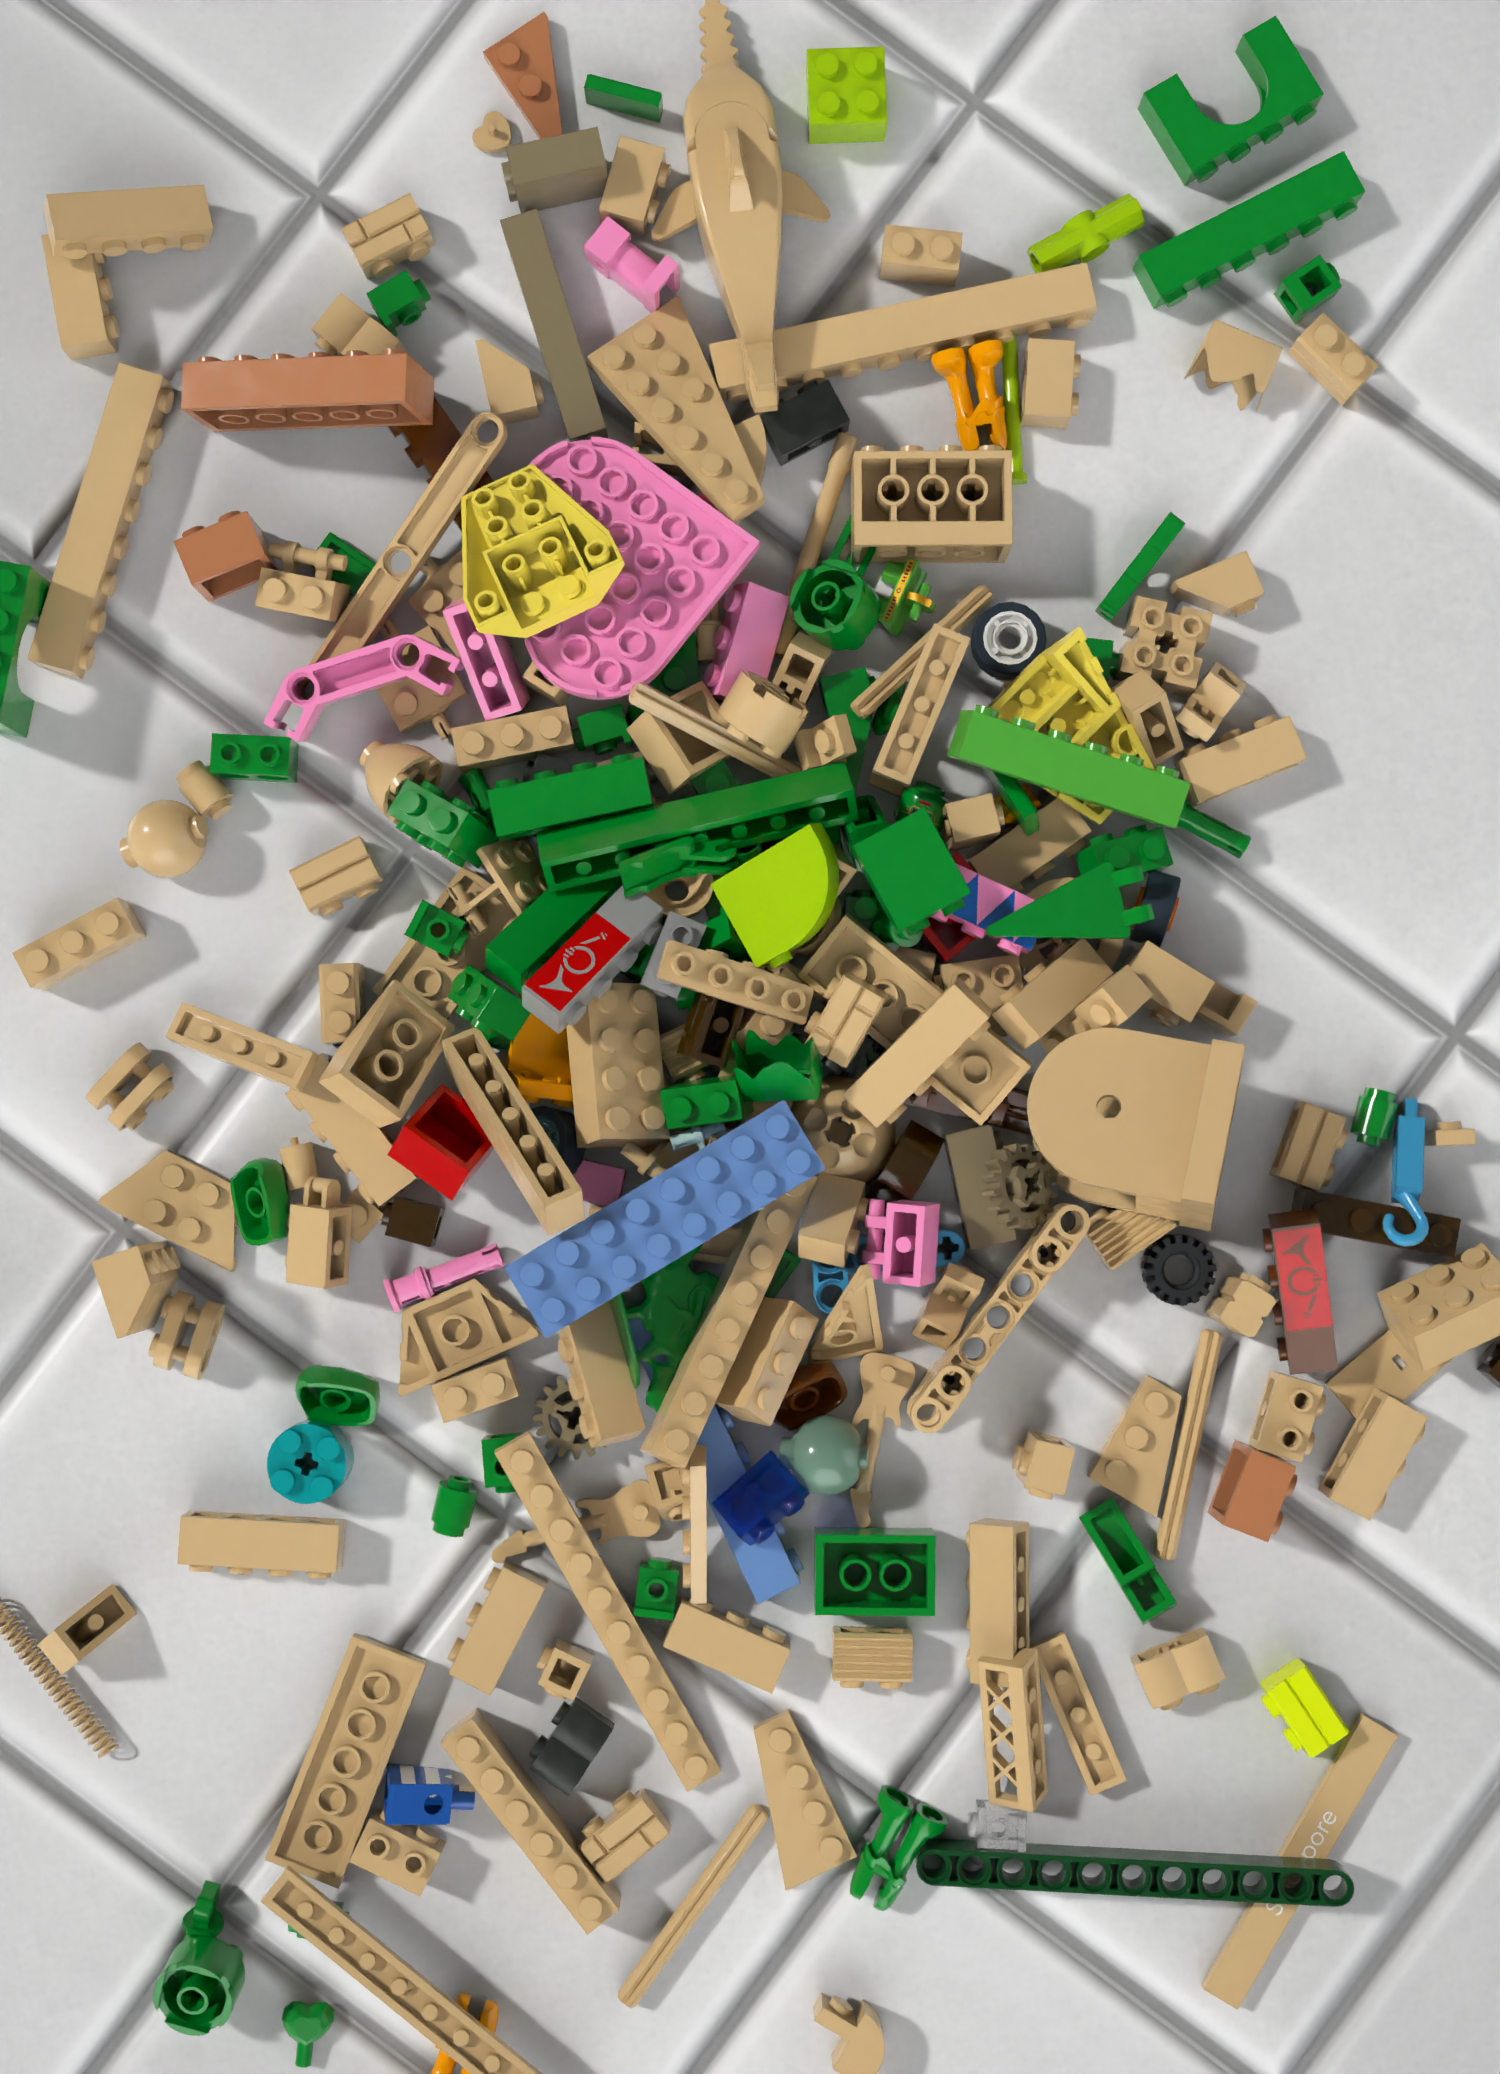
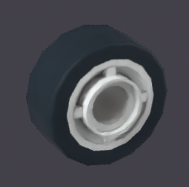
(1011, 619)

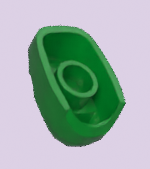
(261, 1201)
(338, 1396)

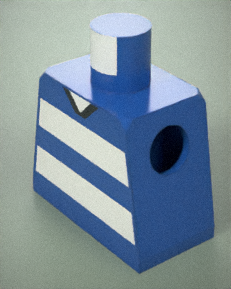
(409, 1791)

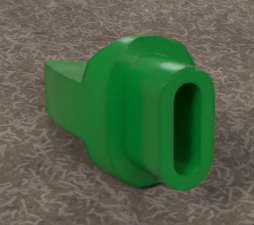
(204, 1917)

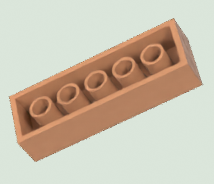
(308, 391)

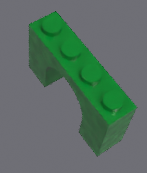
(1200, 144)
(21, 601)

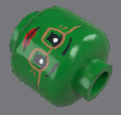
(920, 796)

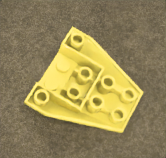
(531, 555)

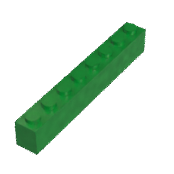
(740, 813)

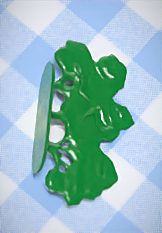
(671, 1315)

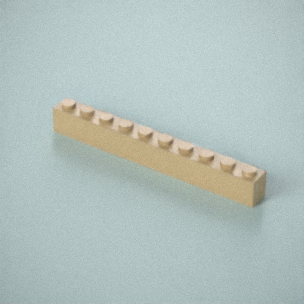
(915, 329)

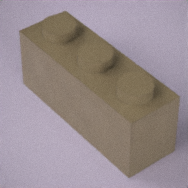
(966, 1157)

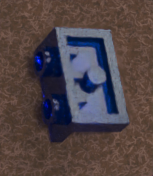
(761, 1499)

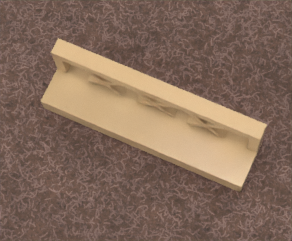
(1026, 1726)

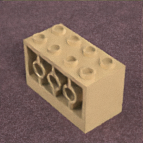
(934, 530)

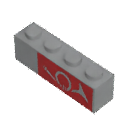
(592, 959)

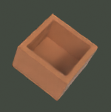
(224, 555)
(1253, 1491)

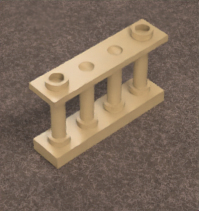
(918, 710)

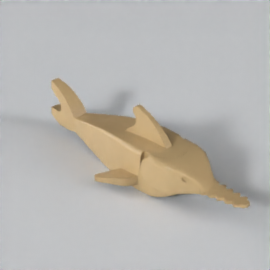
(737, 198)

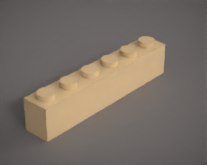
(514, 1131)
(530, 1820)

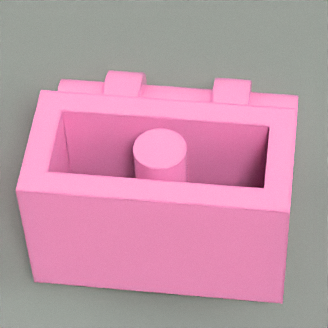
(909, 1241)

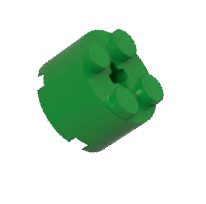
(835, 605)
(199, 1984)

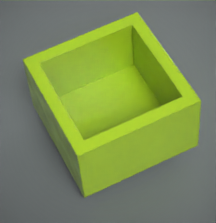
(846, 95)

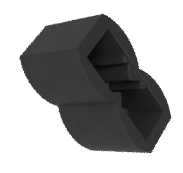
(571, 1746)

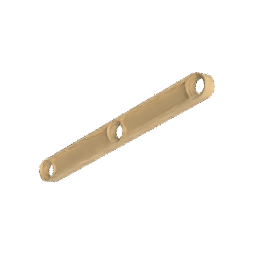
(417, 538)

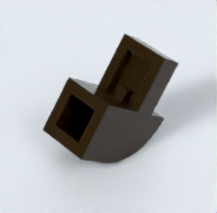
(907, 1164)

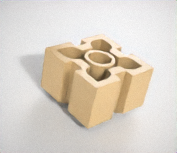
(1183, 633)

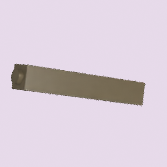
(553, 326)

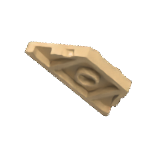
(180, 1205)
(456, 1332)

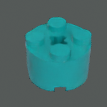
(291, 1474)

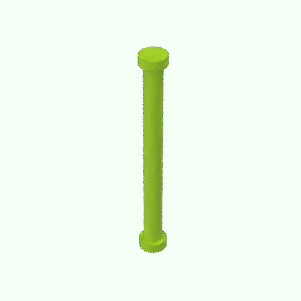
(1012, 410)

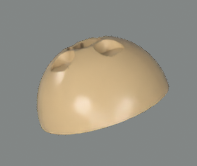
(868, 1145)

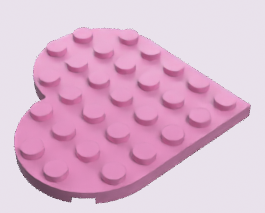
(675, 569)

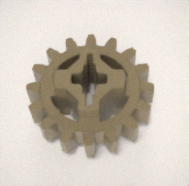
(1019, 1186)
(558, 1410)

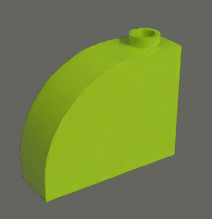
(782, 895)

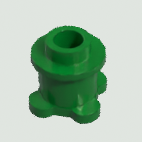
(884, 930)

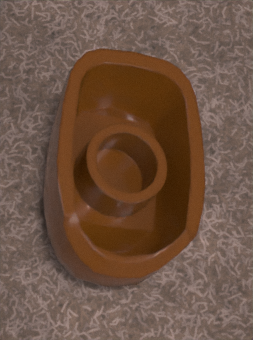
(812, 1392)

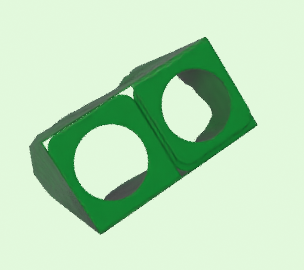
(771, 1069)

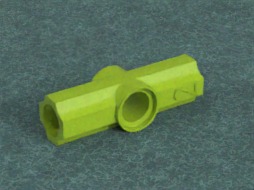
(1087, 235)

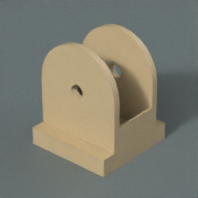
(1167, 1123)

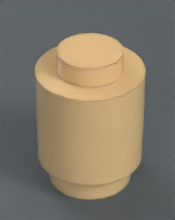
(204, 790)

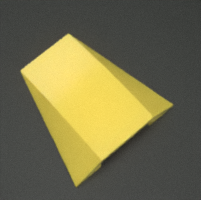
(1070, 695)

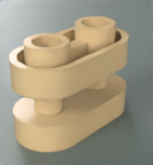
(154, 1085)
(168, 1346)

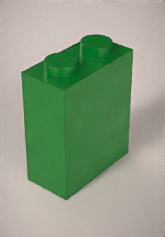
(911, 872)

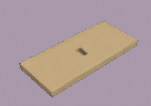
(1377, 1369)

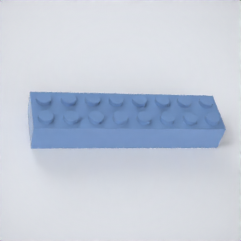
(664, 1218)

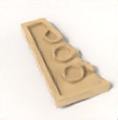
(801, 1810)

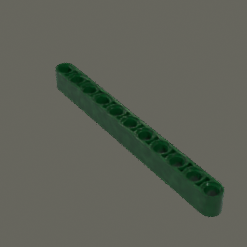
(1149, 1883)

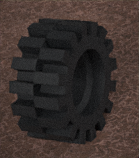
(1202, 1269)

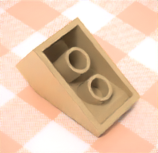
(387, 1055)

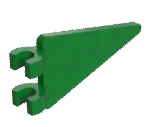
(1079, 909)

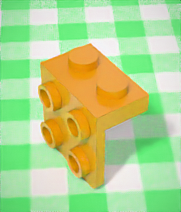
(541, 1063)

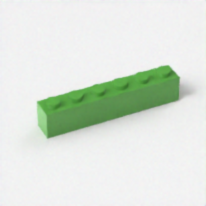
(1069, 768)

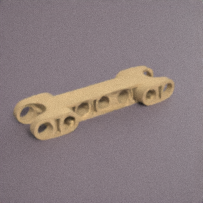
(965, 1370)

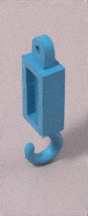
(1408, 1174)

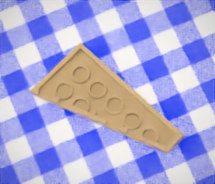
(671, 392)

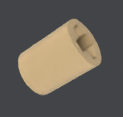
(298, 1163)

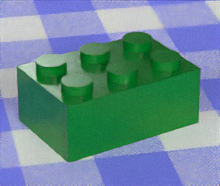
(874, 1571)

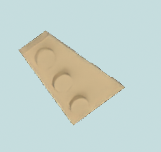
(1140, 1446)

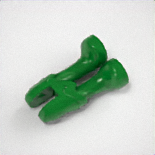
(875, 1857)

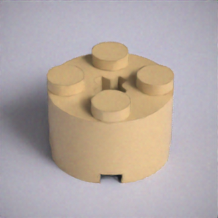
(762, 712)

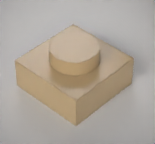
(1449, 1134)
(364, 1216)

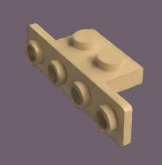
(735, 982)

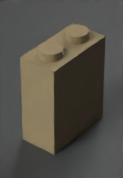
(556, 170)

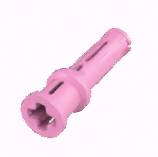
(426, 1282)

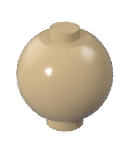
(165, 839)

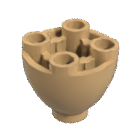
(389, 767)

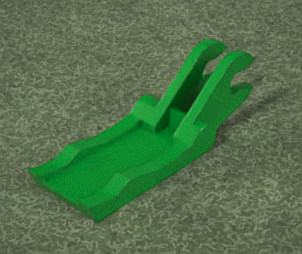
(674, 861)

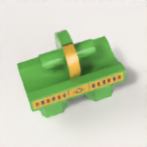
(908, 596)

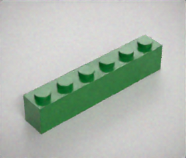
(1248, 231)

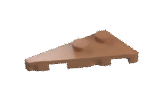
(527, 72)

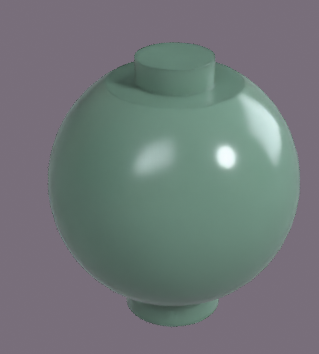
(825, 1454)

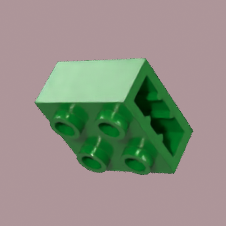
(441, 823)

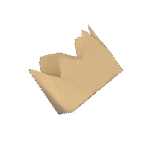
(1236, 358)

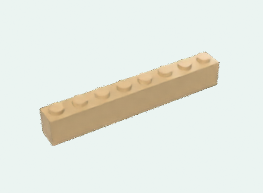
(101, 521)
(724, 1327)

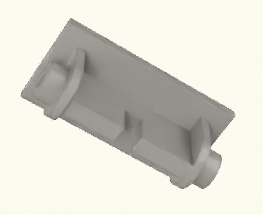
(677, 929)

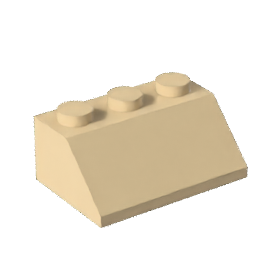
(137, 1285)

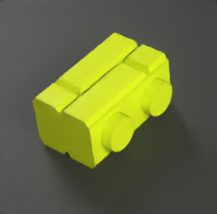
(1303, 1707)

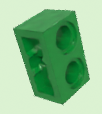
(254, 758)

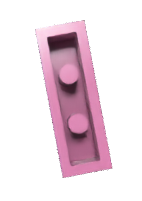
(746, 636)
(488, 664)

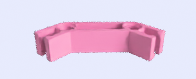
(353, 675)

